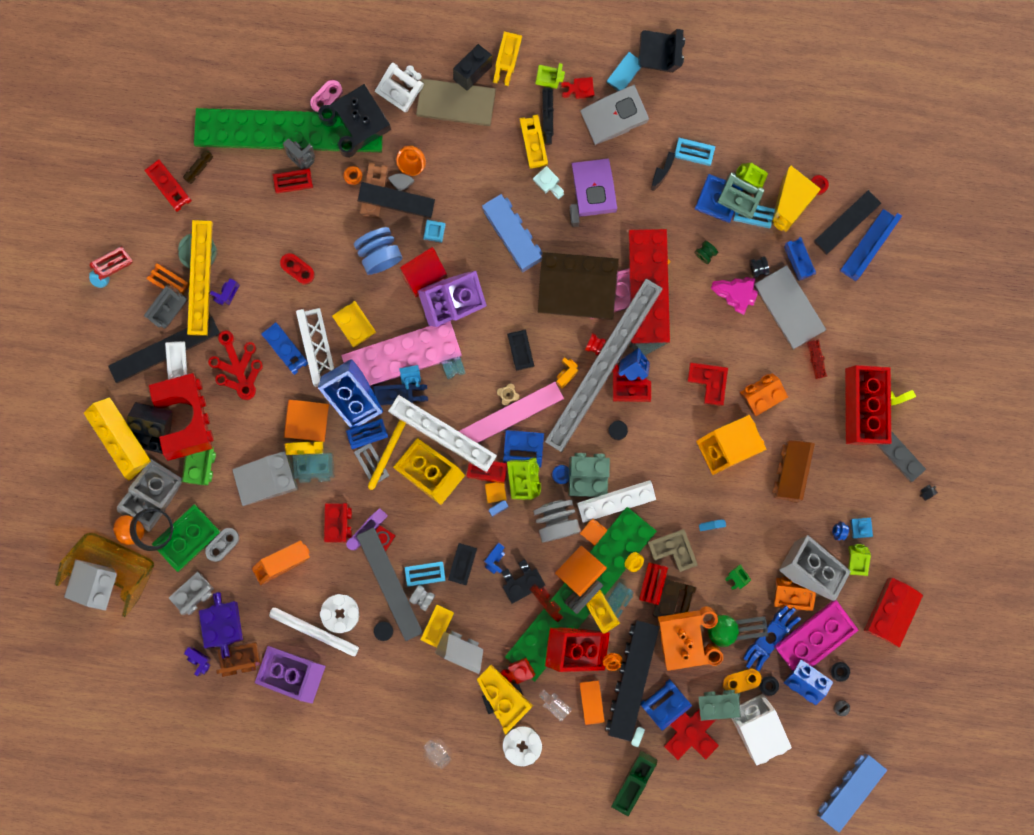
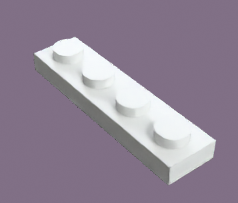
(616, 501)

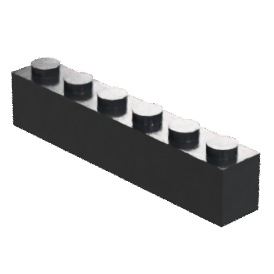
(633, 680)

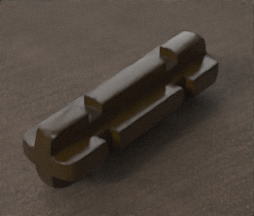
(198, 167)

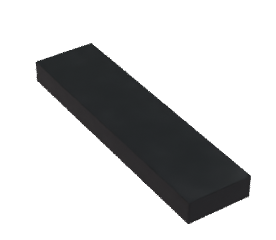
(396, 200)
(847, 222)

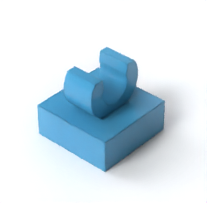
(410, 375)
(861, 528)

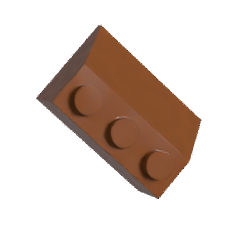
(793, 471)

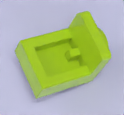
(549, 76)

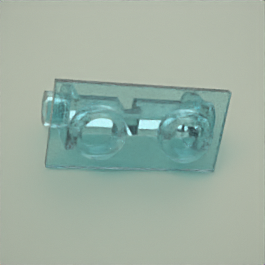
(620, 596)

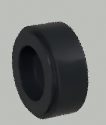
(618, 430)
(383, 631)

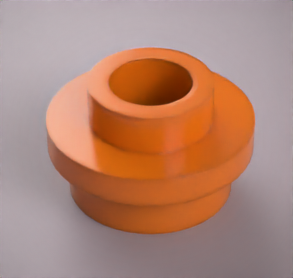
(353, 169)
(612, 661)

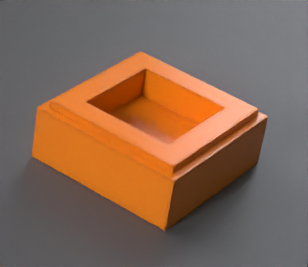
(593, 531)

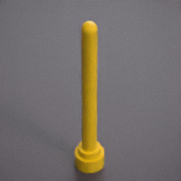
(386, 454)

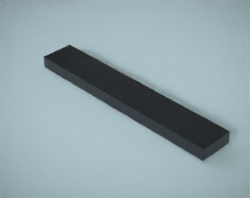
(156, 353)

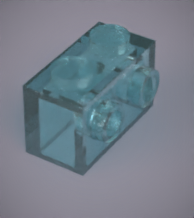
(313, 467)

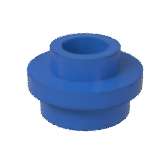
(840, 531)

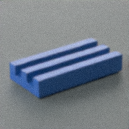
(367, 436)

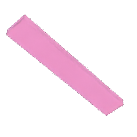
(513, 413)

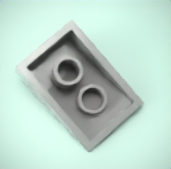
(265, 478)
(814, 568)

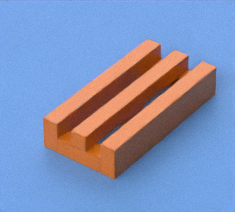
(155, 273)

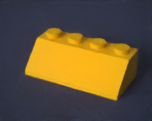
(117, 437)

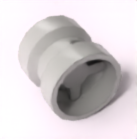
(422, 598)

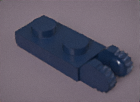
(387, 394)

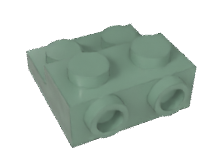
(588, 475)

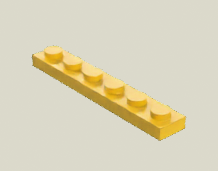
(200, 277)

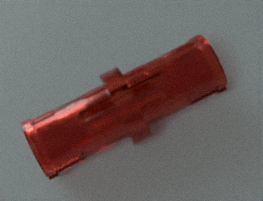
(817, 359)

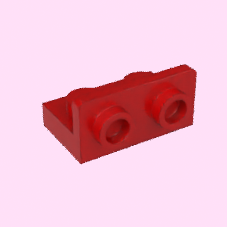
(336, 523)

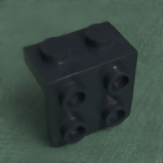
(661, 50)

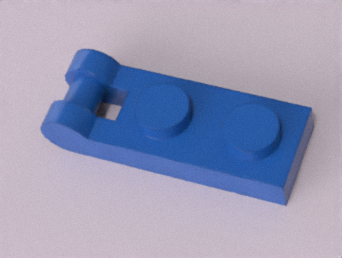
(284, 347)

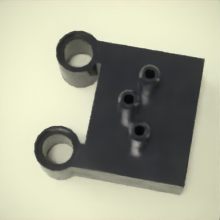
(360, 117)

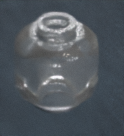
(437, 754)

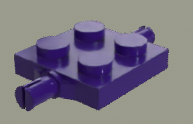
(220, 625)

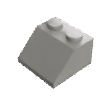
(90, 584)
(460, 651)

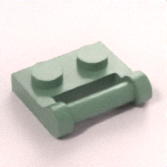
(738, 200)

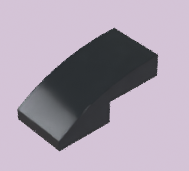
(661, 174)

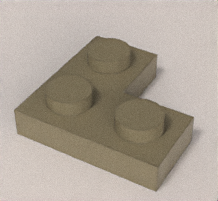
(678, 546)

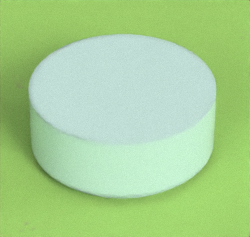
(638, 736)

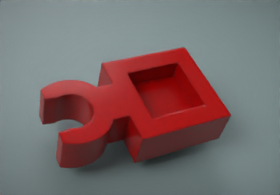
(581, 88)
(519, 671)

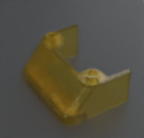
(131, 567)

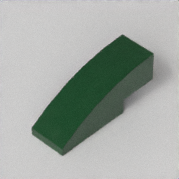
(634, 783)

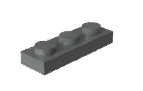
(902, 458)

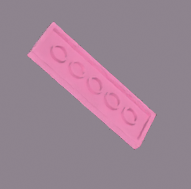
(421, 348)

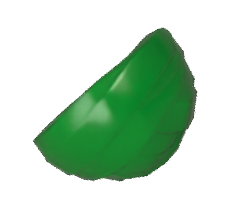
(725, 631)

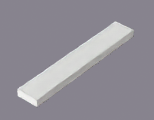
(442, 433)

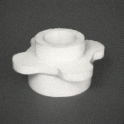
(410, 71)

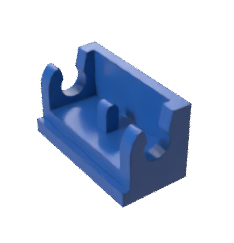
(799, 259)

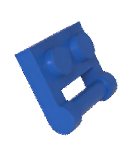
(523, 442)
(669, 709)

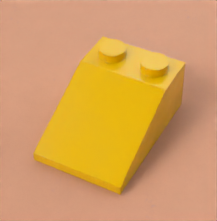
(429, 471)

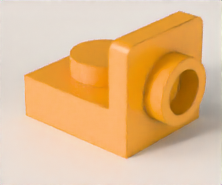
(564, 376)

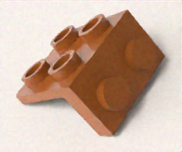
(241, 657)

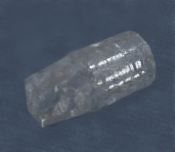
(555, 705)

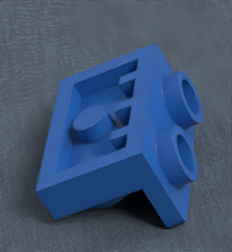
(495, 555)

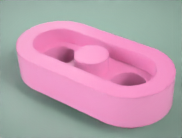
(325, 96)

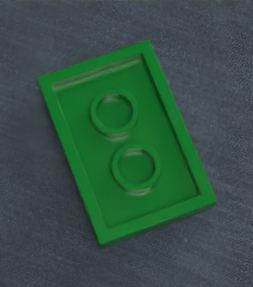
(189, 537)

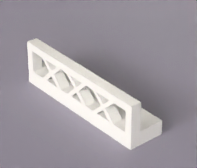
(308, 343)

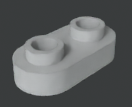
(222, 544)

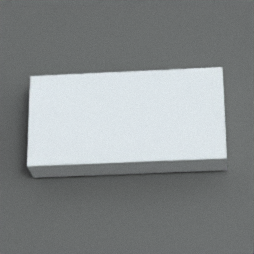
(176, 359)

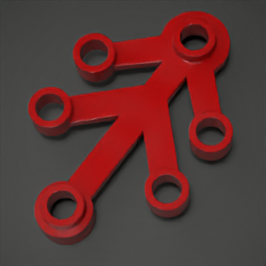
(237, 368)

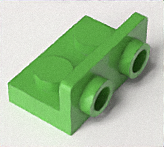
(198, 467)

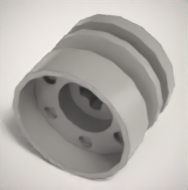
(556, 520)

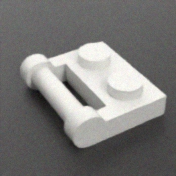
(395, 92)

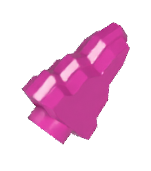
(737, 293)

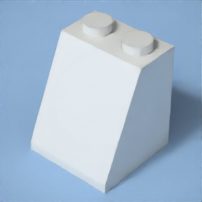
(761, 730)

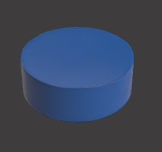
(561, 474)

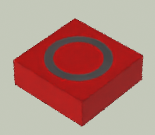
(385, 537)

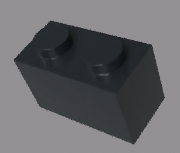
(472, 67)

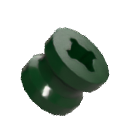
(706, 252)

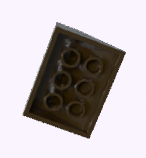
(578, 285)

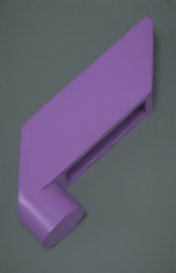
(374, 521)

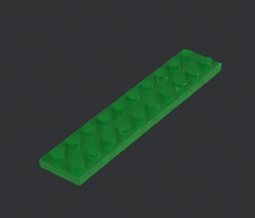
(270, 130)
(624, 537)

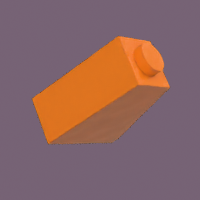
(280, 562)

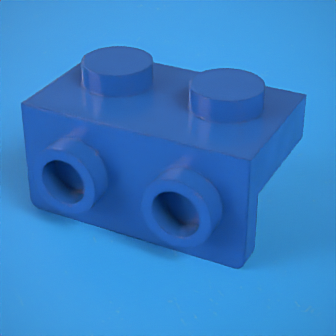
(808, 682)

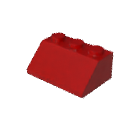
(893, 612)

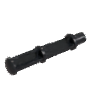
(548, 130)

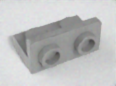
(191, 594)

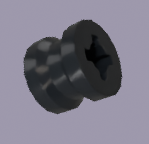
(759, 267)

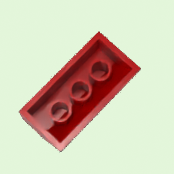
(868, 405)

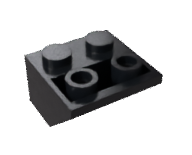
(149, 424)

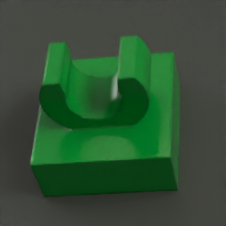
(739, 576)

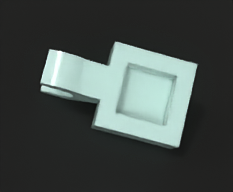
(548, 181)

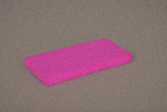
(817, 636)

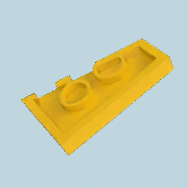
(504, 698)

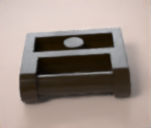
(670, 596)

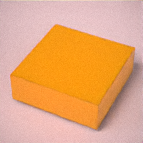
(495, 492)

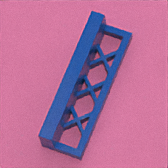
(870, 244)

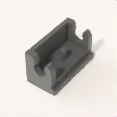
(166, 307)

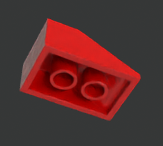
(423, 271)
(576, 649)

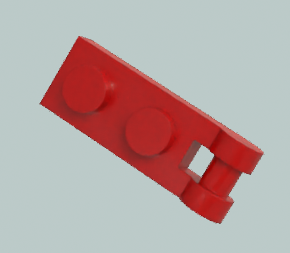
(167, 185)

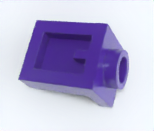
(228, 292)
(196, 657)

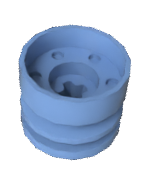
(378, 251)

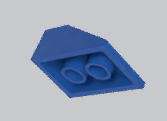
(350, 394)

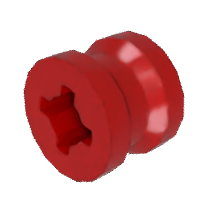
(595, 344)

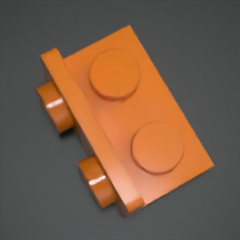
(793, 595)

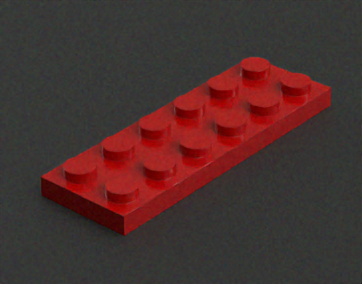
(650, 261)

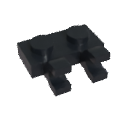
(521, 586)

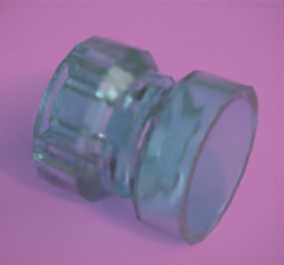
(453, 367)

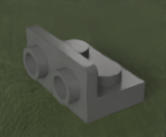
(301, 158)

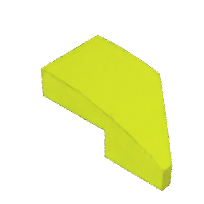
(902, 398)

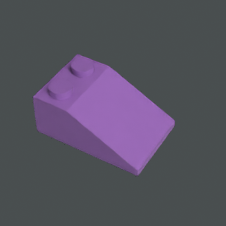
(290, 674)

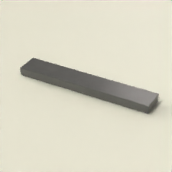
(389, 584)

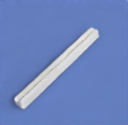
(313, 631)

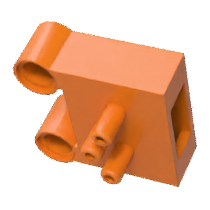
(683, 639)

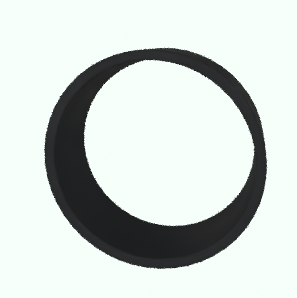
(136, 540)

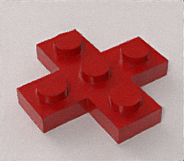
(691, 732)

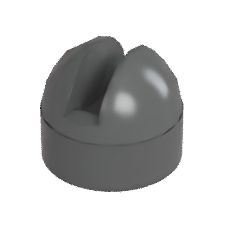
(838, 705)

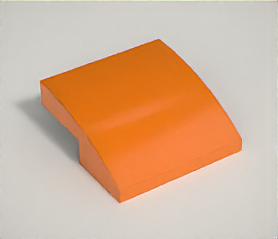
(306, 420)
(580, 570)

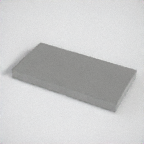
(789, 307)

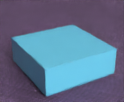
(434, 231)

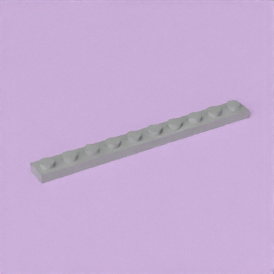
(604, 365)

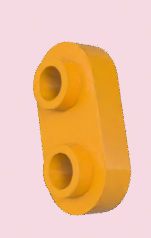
(742, 681)

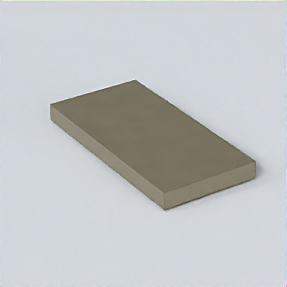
(454, 103)

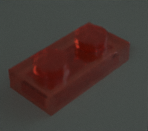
(543, 597)

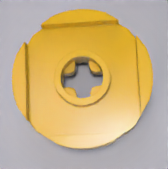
(303, 448)

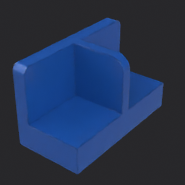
(634, 365)

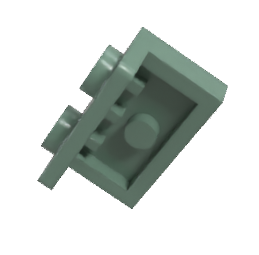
(719, 706)

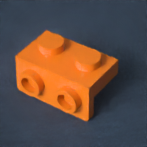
(764, 394)

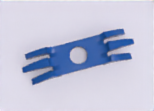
(776, 626)

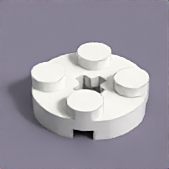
(339, 602)
(528, 755)

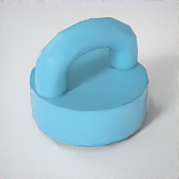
(96, 281)

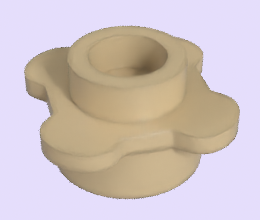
(507, 399)

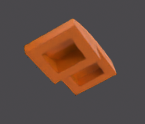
(592, 702)

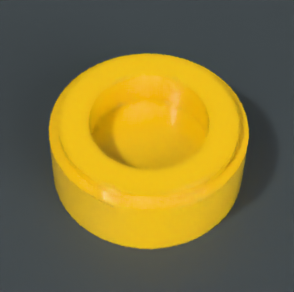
(634, 562)

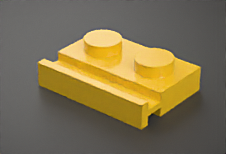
(354, 324)

